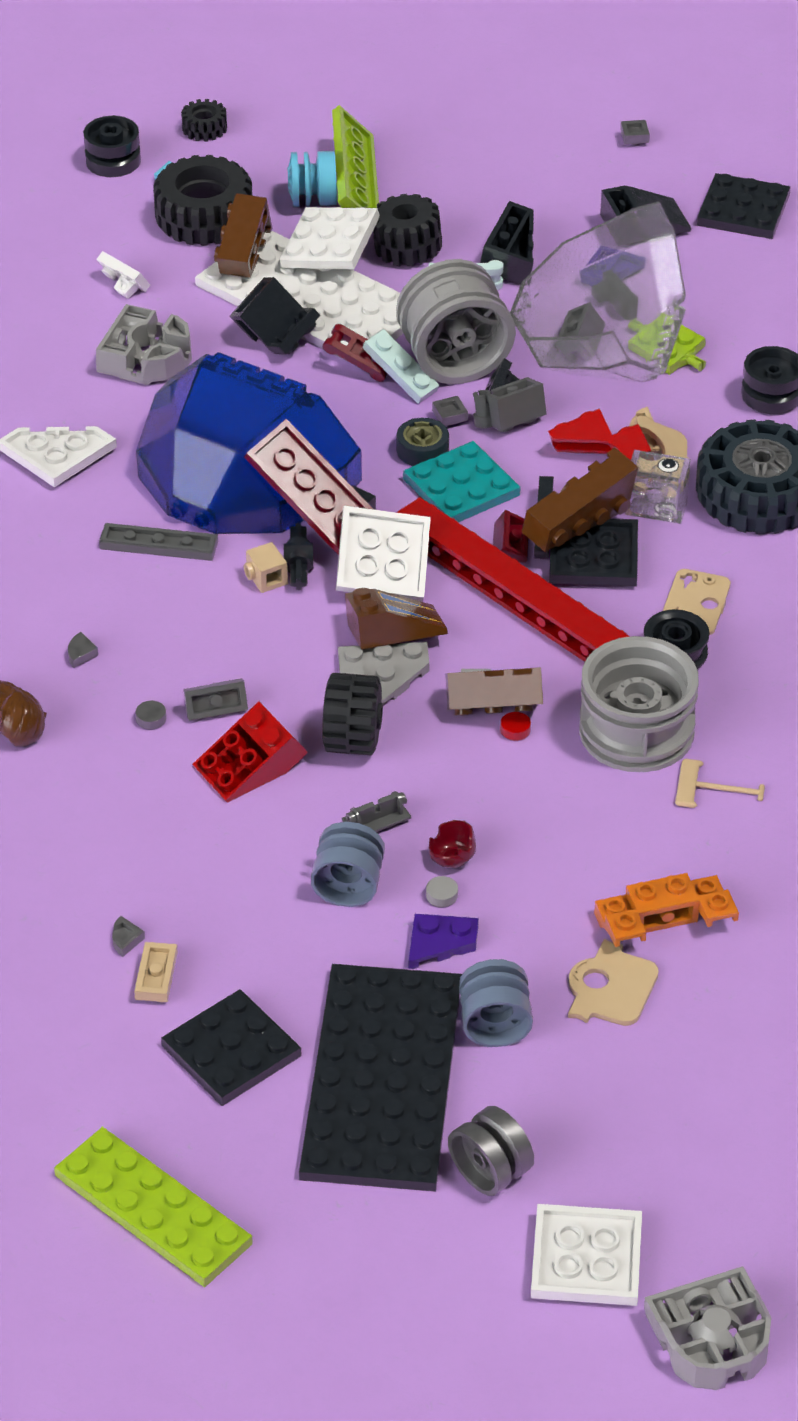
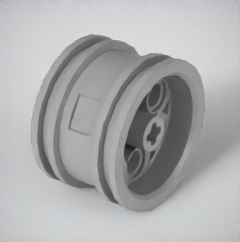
(455, 321)

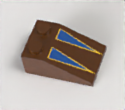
(387, 618)

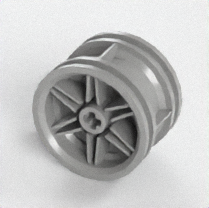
(638, 704)

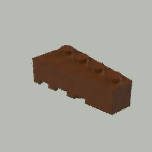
(582, 502)

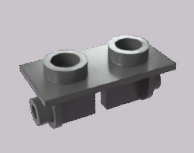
(385, 814)

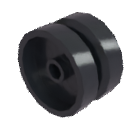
(112, 146)
(771, 380)

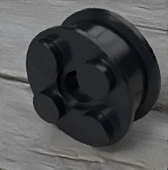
(681, 629)

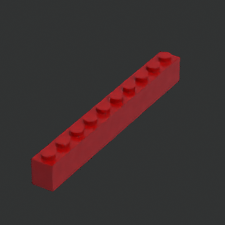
(513, 584)

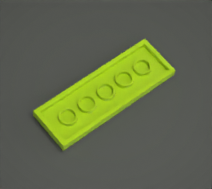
(354, 162)
(153, 1206)

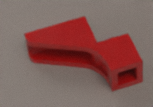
(592, 435)

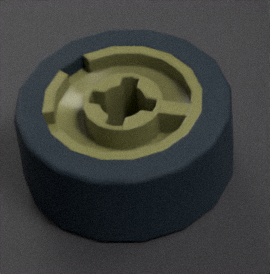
(421, 440)

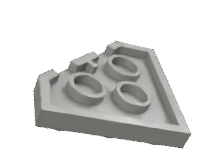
(392, 663)

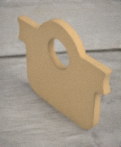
(626, 993)

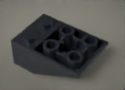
(624, 198)

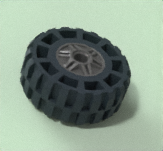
(750, 476)

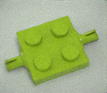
(685, 350)

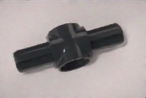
(299, 556)

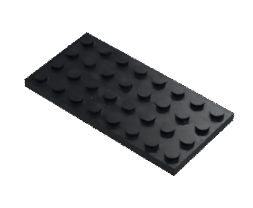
(381, 1078)

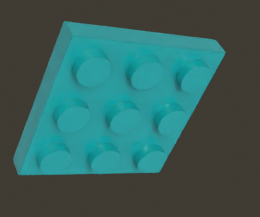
(462, 482)

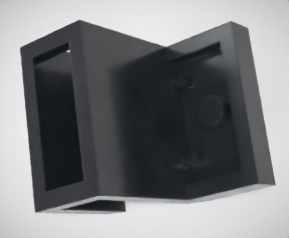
(274, 317)

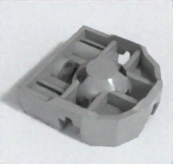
(159, 362)
(735, 1306)

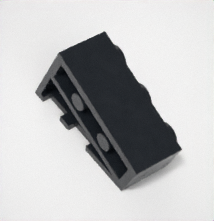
(512, 242)

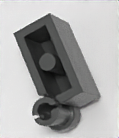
(509, 405)

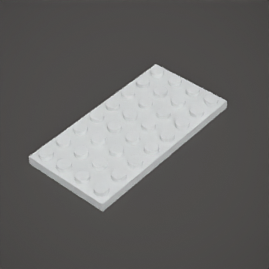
(336, 294)

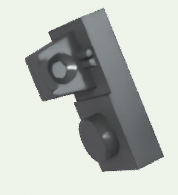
(215, 699)

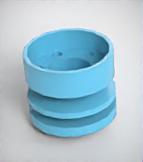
(313, 179)

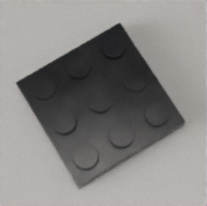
(743, 205)
(599, 556)
(231, 1047)

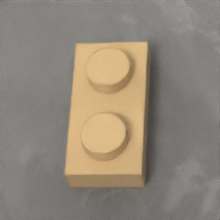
(156, 972)

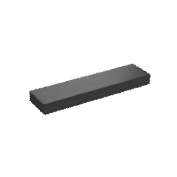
(158, 541)

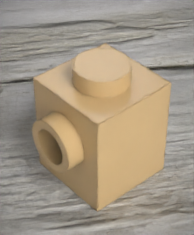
(266, 567)

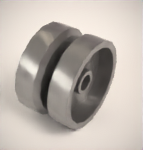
(491, 1150)

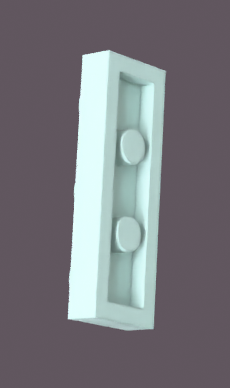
(400, 366)

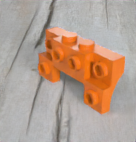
(664, 905)

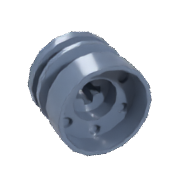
(348, 864)
(495, 1003)

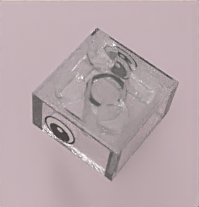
(660, 487)

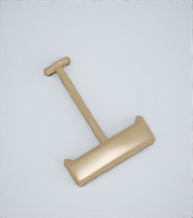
(688, 783)

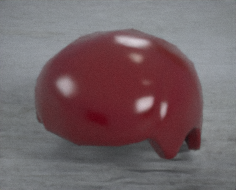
(453, 844)

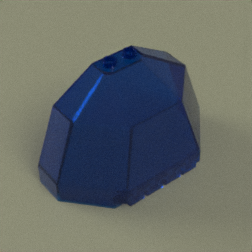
(205, 427)

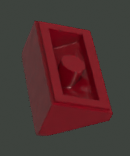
(509, 536)

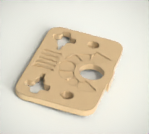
(690, 599)

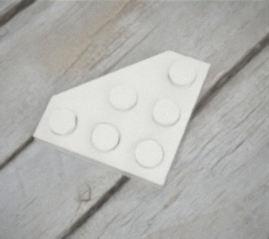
(57, 451)

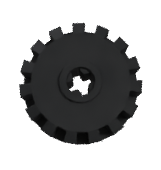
(407, 230)
(352, 713)

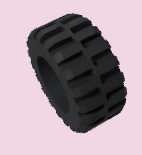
(195, 197)

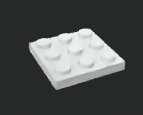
(329, 238)
(383, 552)
(586, 1254)

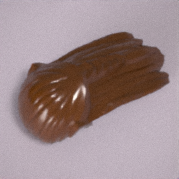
(20, 715)

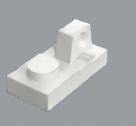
(128, 278)

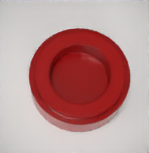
(515, 726)

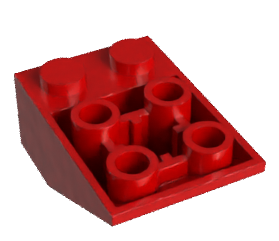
(249, 754)

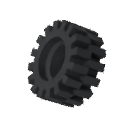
(204, 120)

